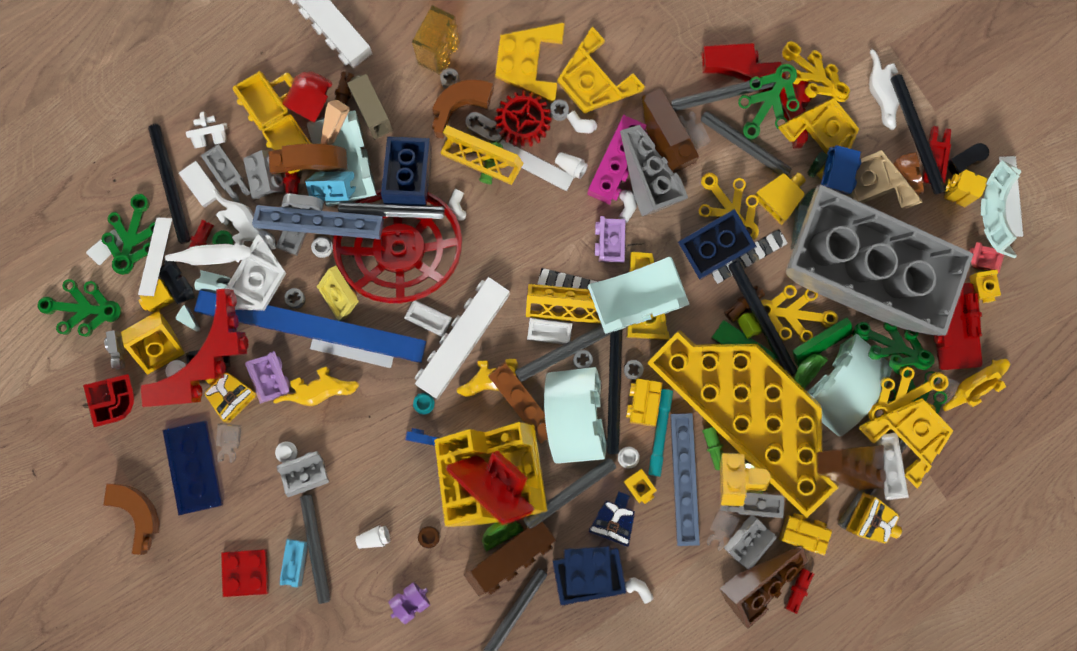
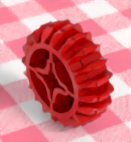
(515, 116)

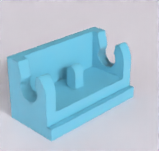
(331, 185)
(293, 563)

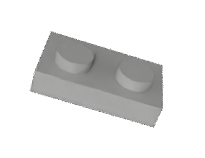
(259, 176)
(303, 473)
(750, 542)

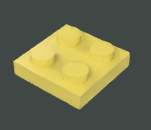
(337, 293)

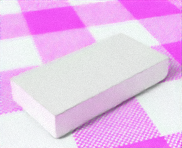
(199, 183)
(428, 318)
(549, 331)

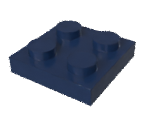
(588, 570)

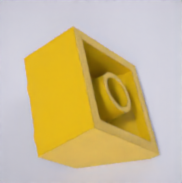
(152, 342)

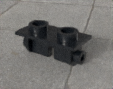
(175, 283)

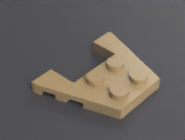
(880, 176)

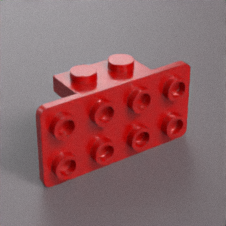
(955, 348)
(494, 485)

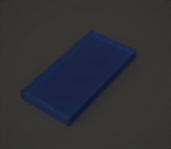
(192, 468)

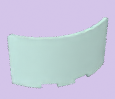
(357, 159)
(994, 208)
(638, 295)
(851, 386)
(571, 415)

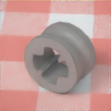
(445, 73)
(561, 103)
(298, 304)
(577, 355)
(627, 368)

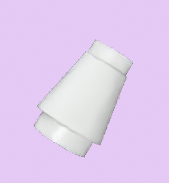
(572, 165)
(374, 537)

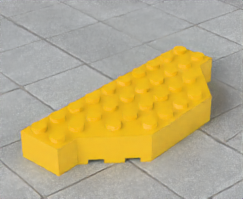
(754, 409)

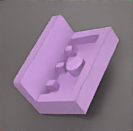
(611, 240)
(268, 377)

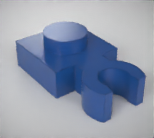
(418, 436)

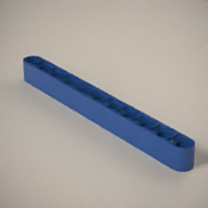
(322, 329)

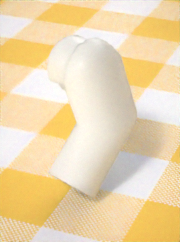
(581, 125)
(629, 203)
(454, 204)
(640, 587)

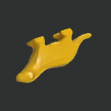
(481, 380)
(979, 384)
(318, 390)

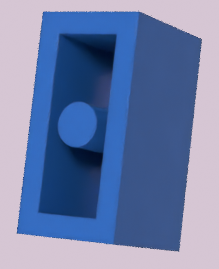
(841, 169)

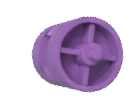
(407, 604)

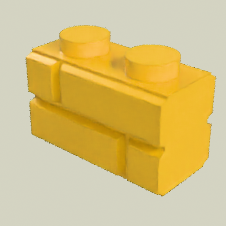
(965, 188)
(644, 403)
(805, 534)

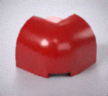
(307, 94)
(109, 399)

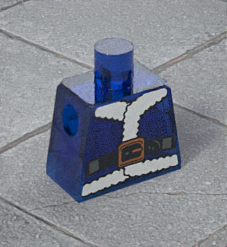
(614, 520)

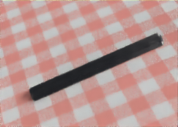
(918, 134)
(169, 184)
(762, 317)
(614, 392)

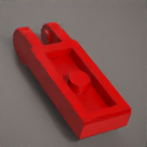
(940, 151)

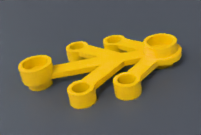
(816, 73)
(737, 199)
(793, 313)
(902, 397)

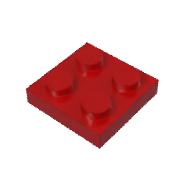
(244, 573)

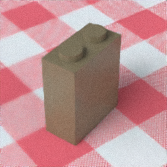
(370, 106)

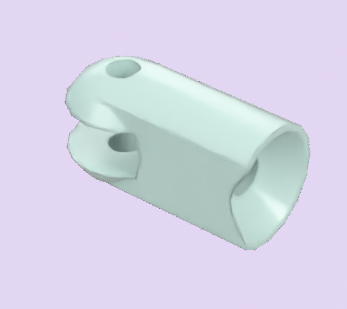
(211, 281)

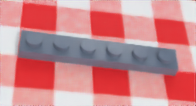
(318, 222)
(684, 479)

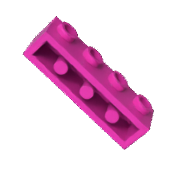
(613, 166)

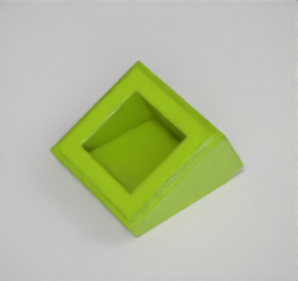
(749, 325)

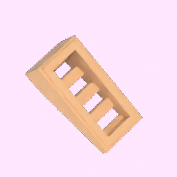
(334, 118)

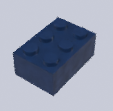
(406, 171)
(717, 244)
(617, 580)

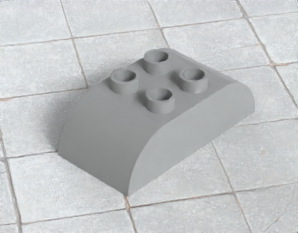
(878, 264)

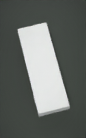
(895, 484)

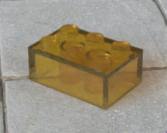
(436, 40)

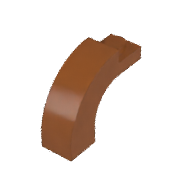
(458, 95)
(308, 156)
(140, 509)

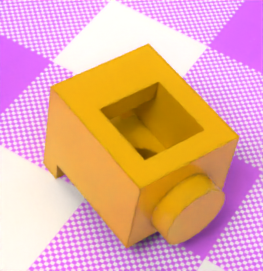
(979, 282)
(160, 299)
(640, 478)

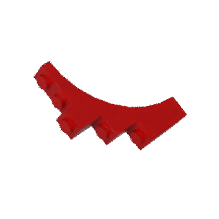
(742, 63)
(207, 364)

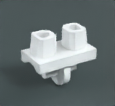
(197, 135)

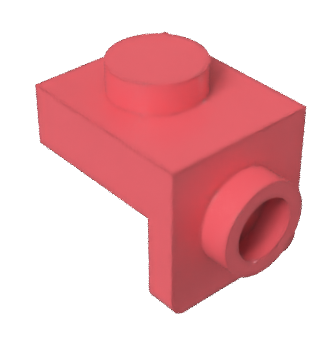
(986, 258)

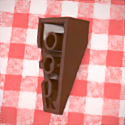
(667, 132)
(755, 588)

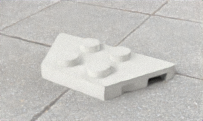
(256, 277)

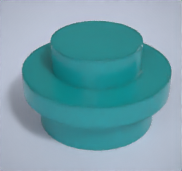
(423, 403)

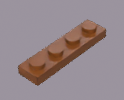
(519, 399)

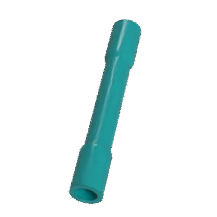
(656, 459)

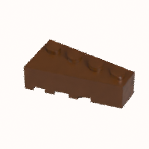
(854, 467)
(509, 558)

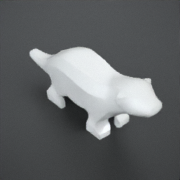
(883, 91)
(242, 219)
(211, 254)

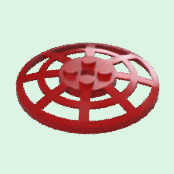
(404, 260)

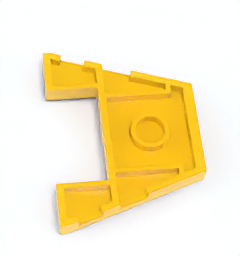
(519, 59)
(588, 83)
(826, 124)
(919, 428)

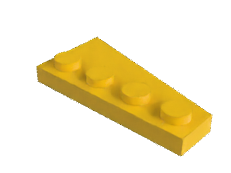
(655, 327)

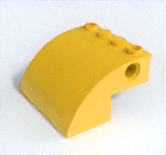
(513, 441)

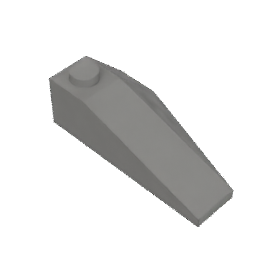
(651, 178)

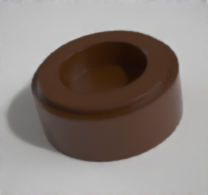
(428, 537)

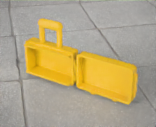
(268, 112)

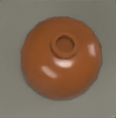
(909, 167)

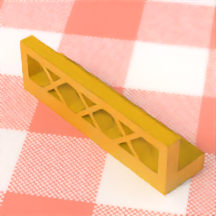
(481, 147)
(563, 297)

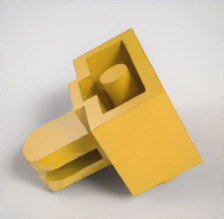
(737, 479)

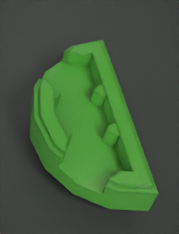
(809, 368)
(499, 533)

